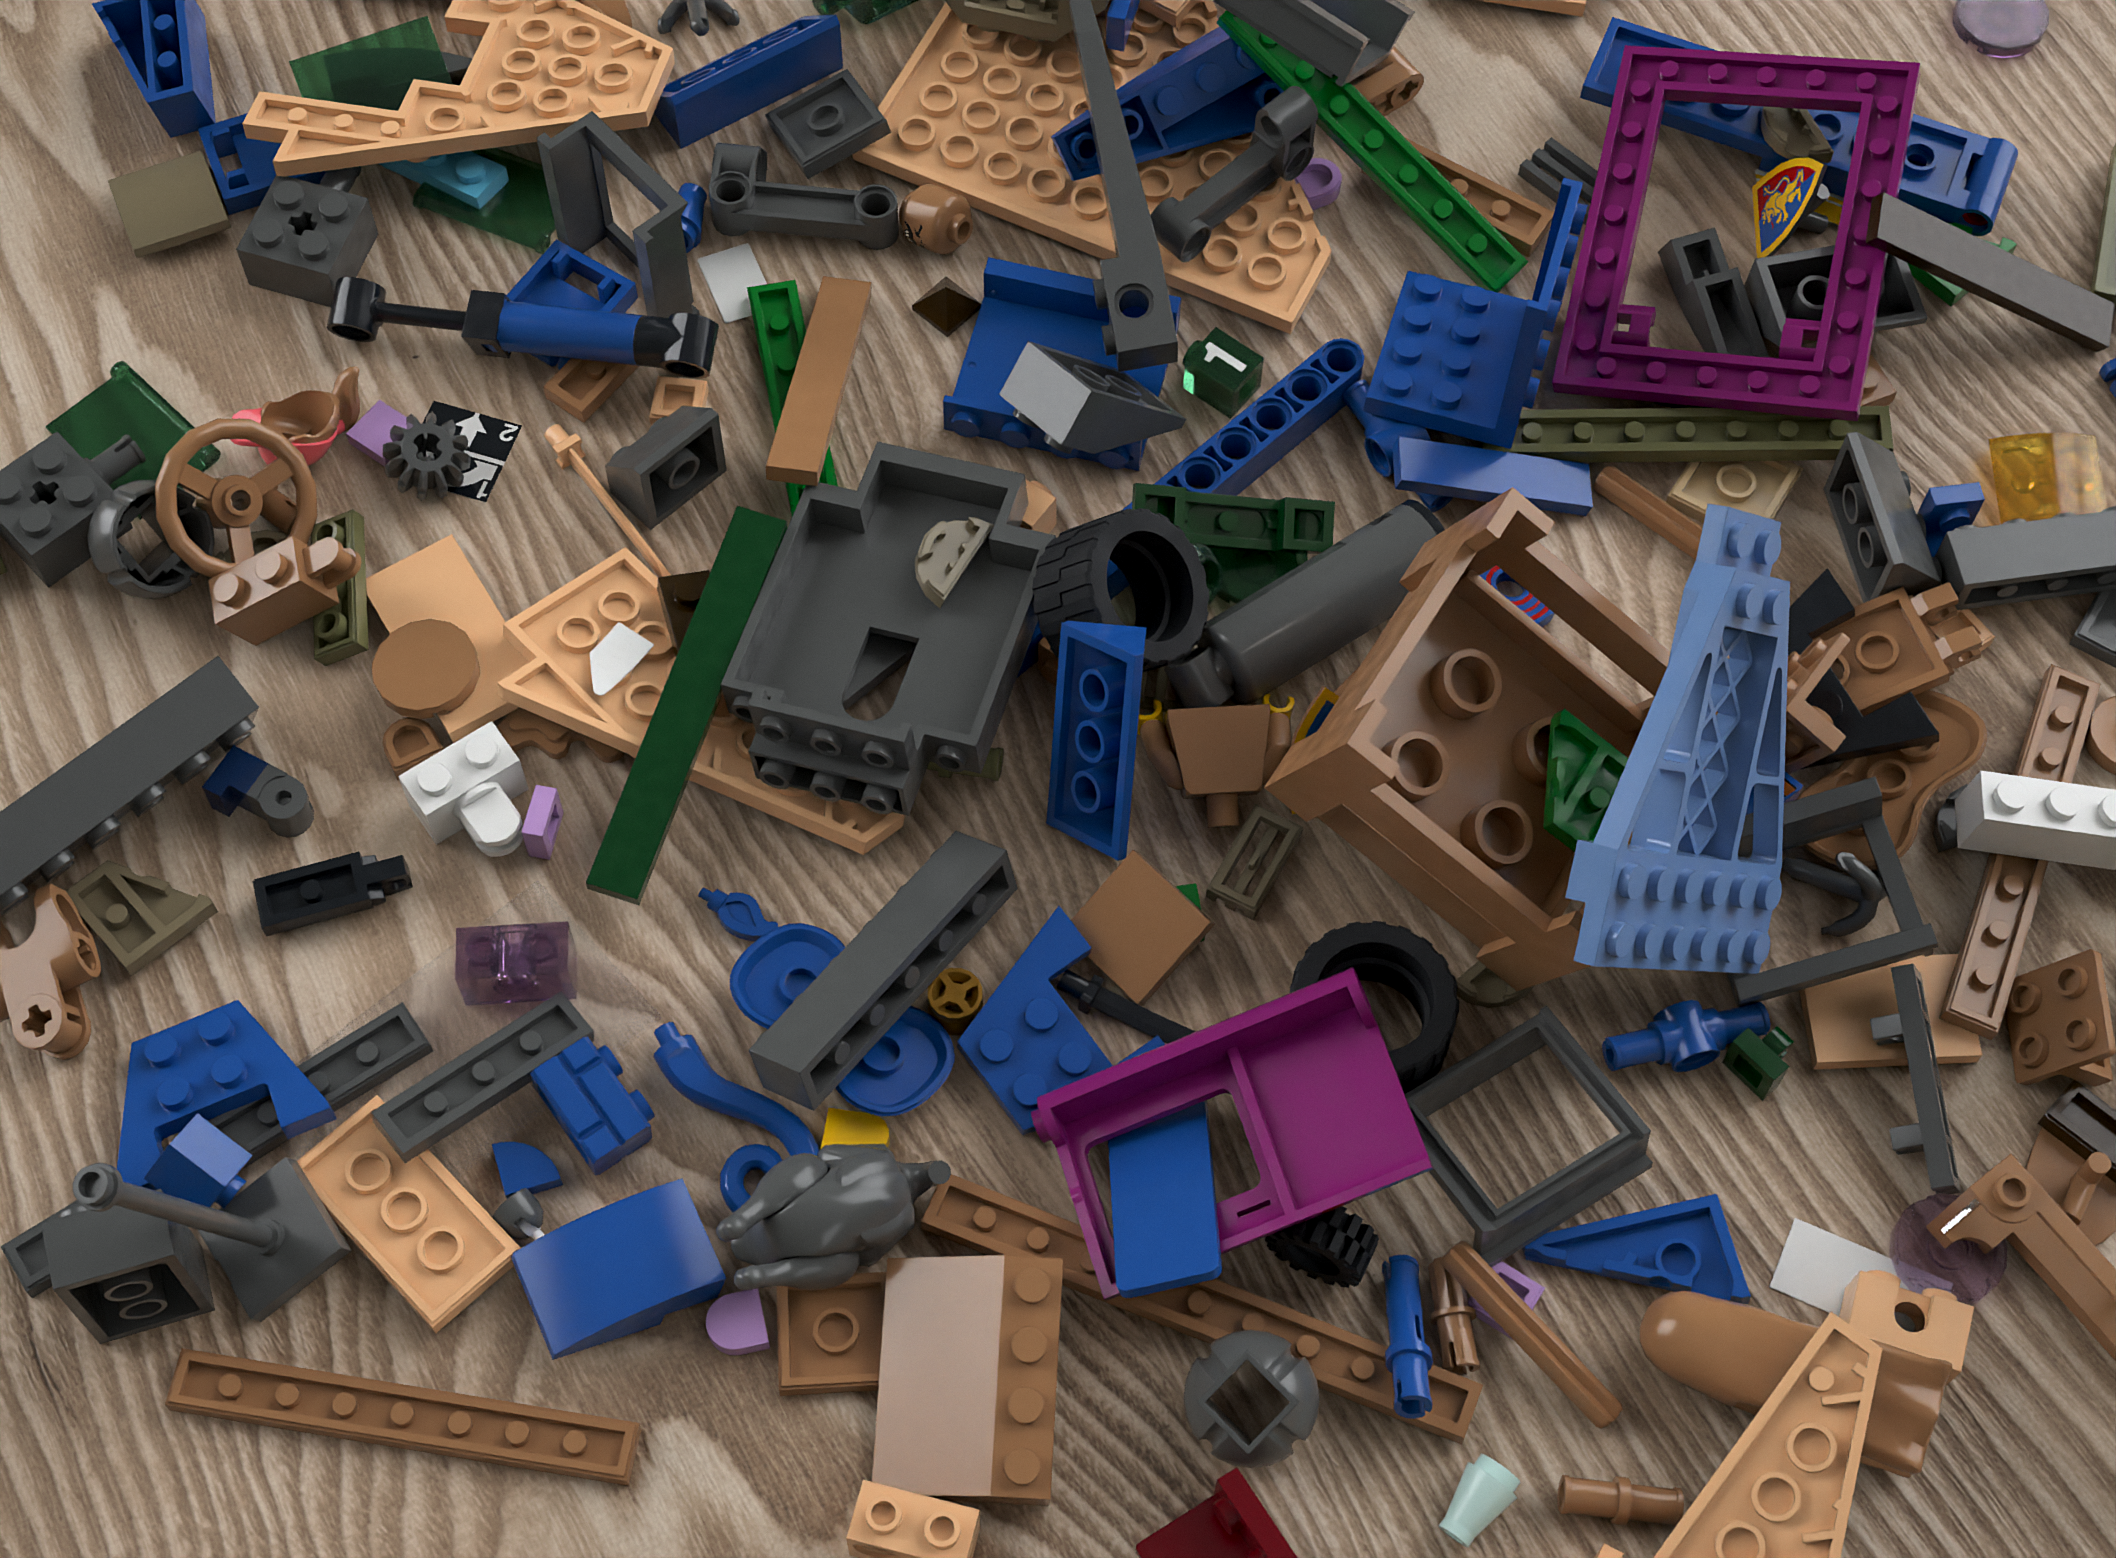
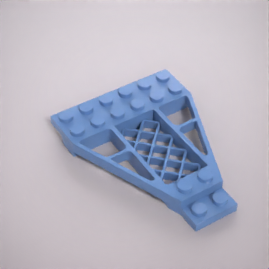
(1681, 888)

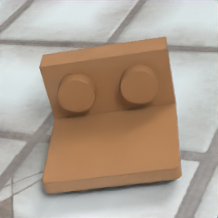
(1809, 728)

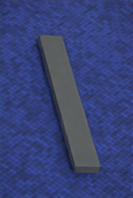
(337, 1073)

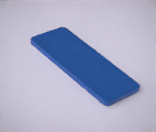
(1164, 1204)

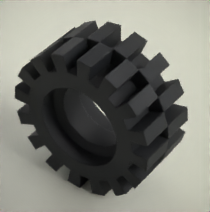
(1327, 1247)

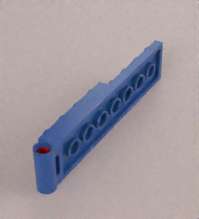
(1944, 170)

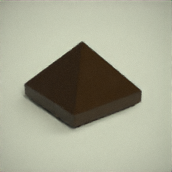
(946, 306)

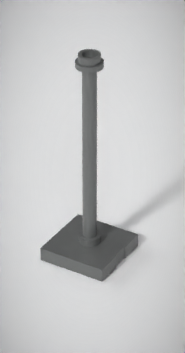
(266, 1239)

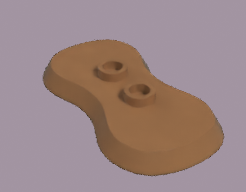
(1906, 777)

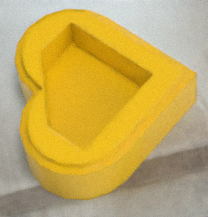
(854, 1128)

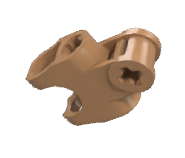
(45, 976)

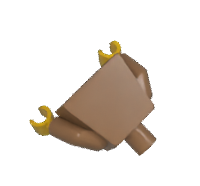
(1217, 752)

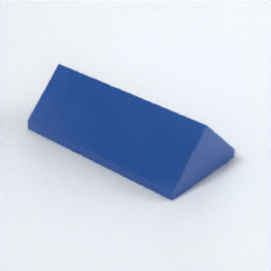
(750, 78)
(1096, 733)

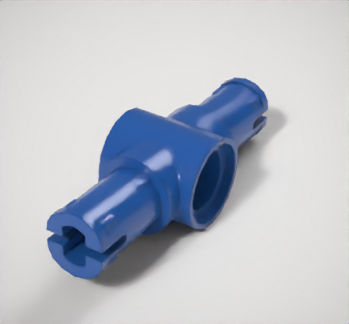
(1381, 436)
(1684, 1036)

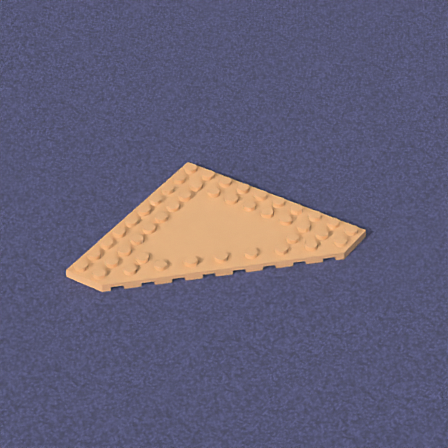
(980, 122)

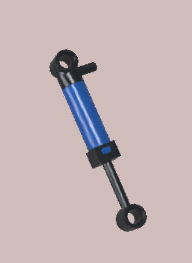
(499, 326)

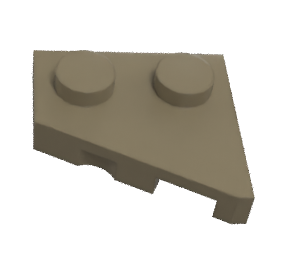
(136, 913)

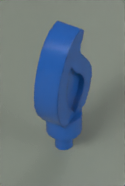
(738, 914)

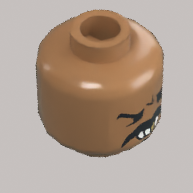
(936, 219)

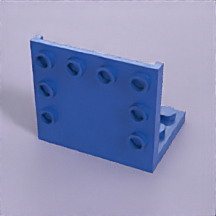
(1468, 354)

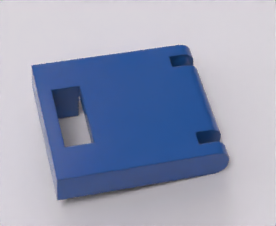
(248, 185)
(547, 286)

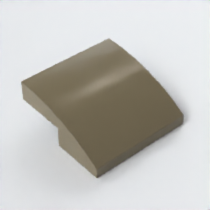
(169, 204)

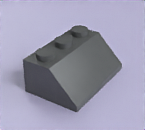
(1797, 285)
(1879, 521)

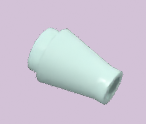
(1479, 1499)

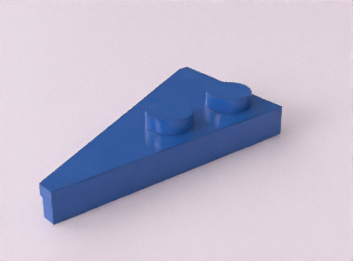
(1661, 1247)

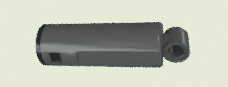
(1304, 613)

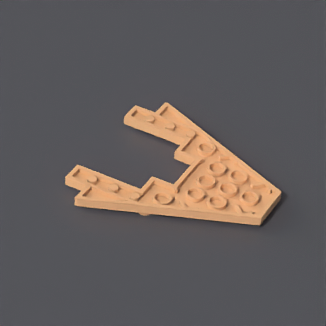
(530, 76)

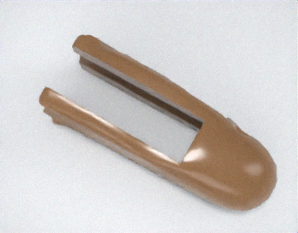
(1745, 1351)

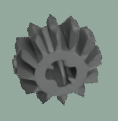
(426, 474)

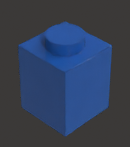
(200, 1165)

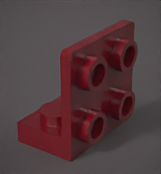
(1221, 1527)

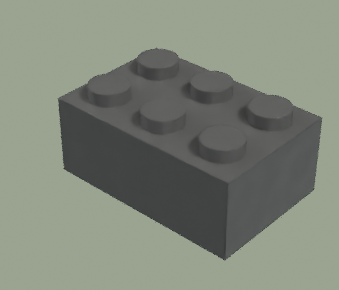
(125, 1270)

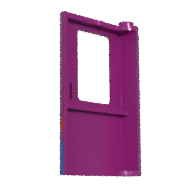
(1308, 1091)

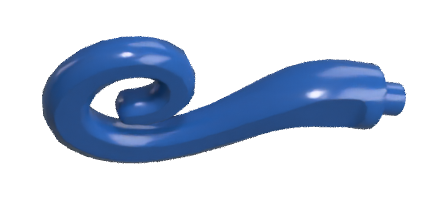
(695, 1079)

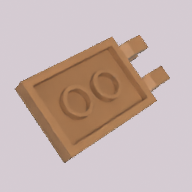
(1895, 648)

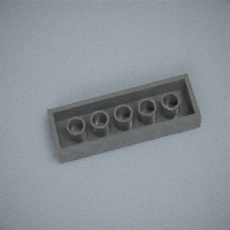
(120, 776)

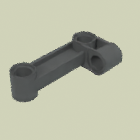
(1278, 148)
(746, 202)

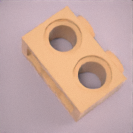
(910, 1525)

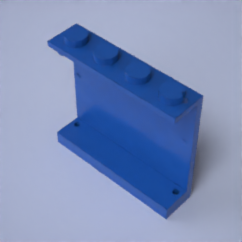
(1049, 310)

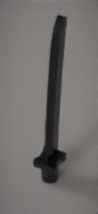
(1095, 996)

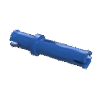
(1407, 1355)

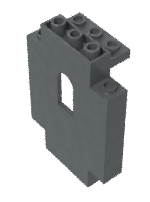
(853, 574)

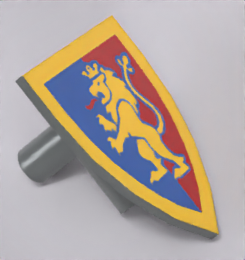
(1787, 201)

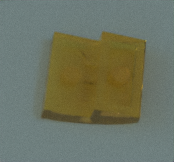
(2046, 475)

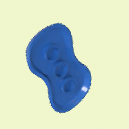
(896, 1072)

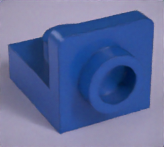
(1948, 509)

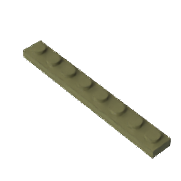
(1688, 434)

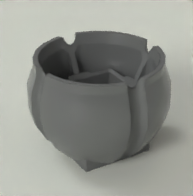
(162, 570)
(1288, 1374)

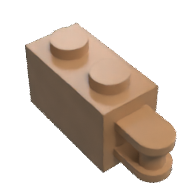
(281, 587)

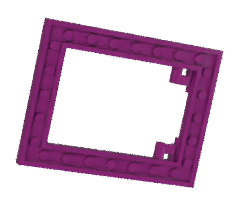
(1803, 380)

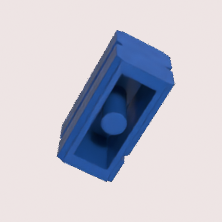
(593, 1104)

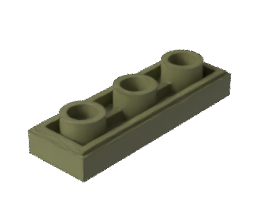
(344, 627)

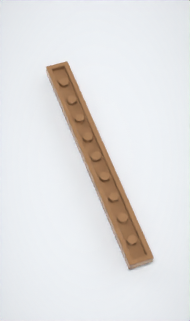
(1203, 1310)

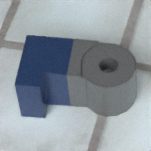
(261, 790)

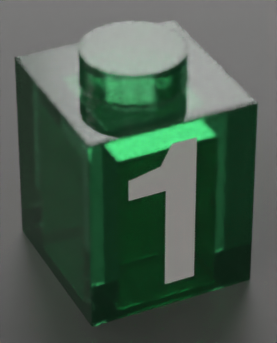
(1222, 372)

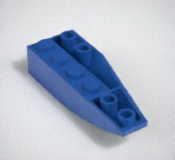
(1178, 104)

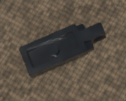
(327, 890)

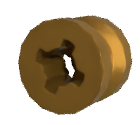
(953, 988)

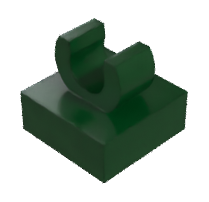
(1759, 1061)

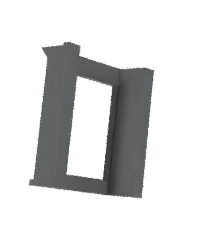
(1329, 34)
(585, 217)
(1815, 819)
(1563, 1194)

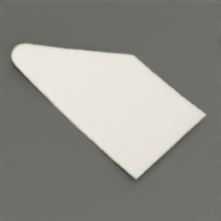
(616, 657)

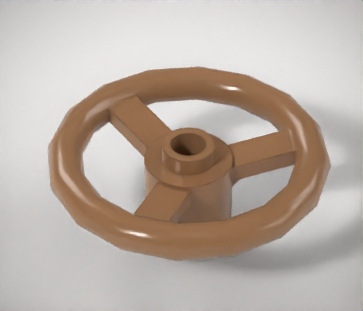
(244, 492)

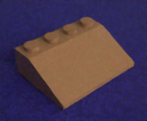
(969, 1378)

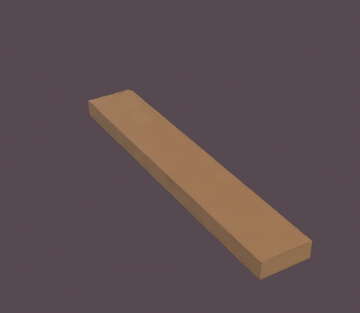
(819, 382)

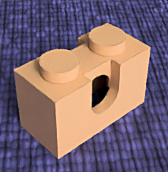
(1938, 1317)

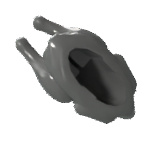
(826, 1215)

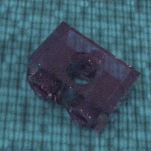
(515, 963)

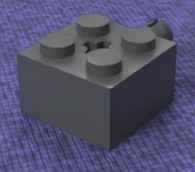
(308, 236)
(51, 499)

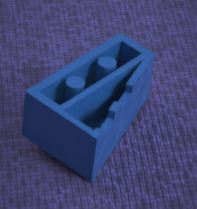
(166, 56)

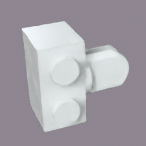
(471, 790)

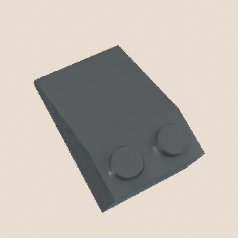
(1084, 402)

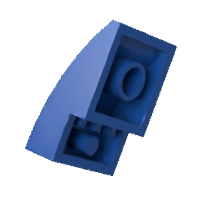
(619, 1269)

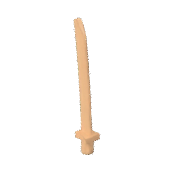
(570, 453)

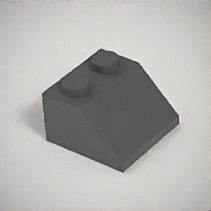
(668, 464)

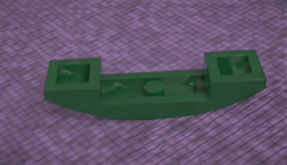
(1241, 521)

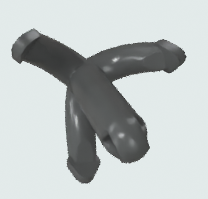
(697, 14)
(1860, 886)

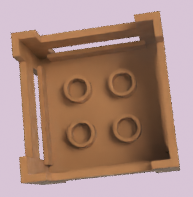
(1447, 733)

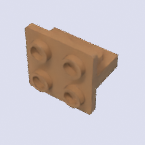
(2062, 1022)

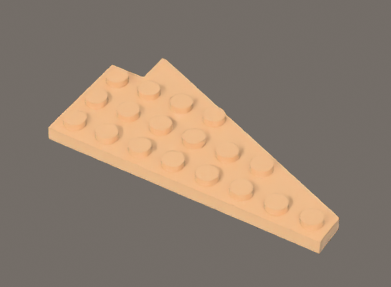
(558, 685)
(1796, 1463)

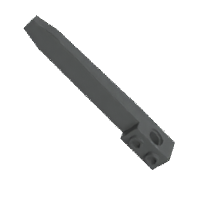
(1137, 272)

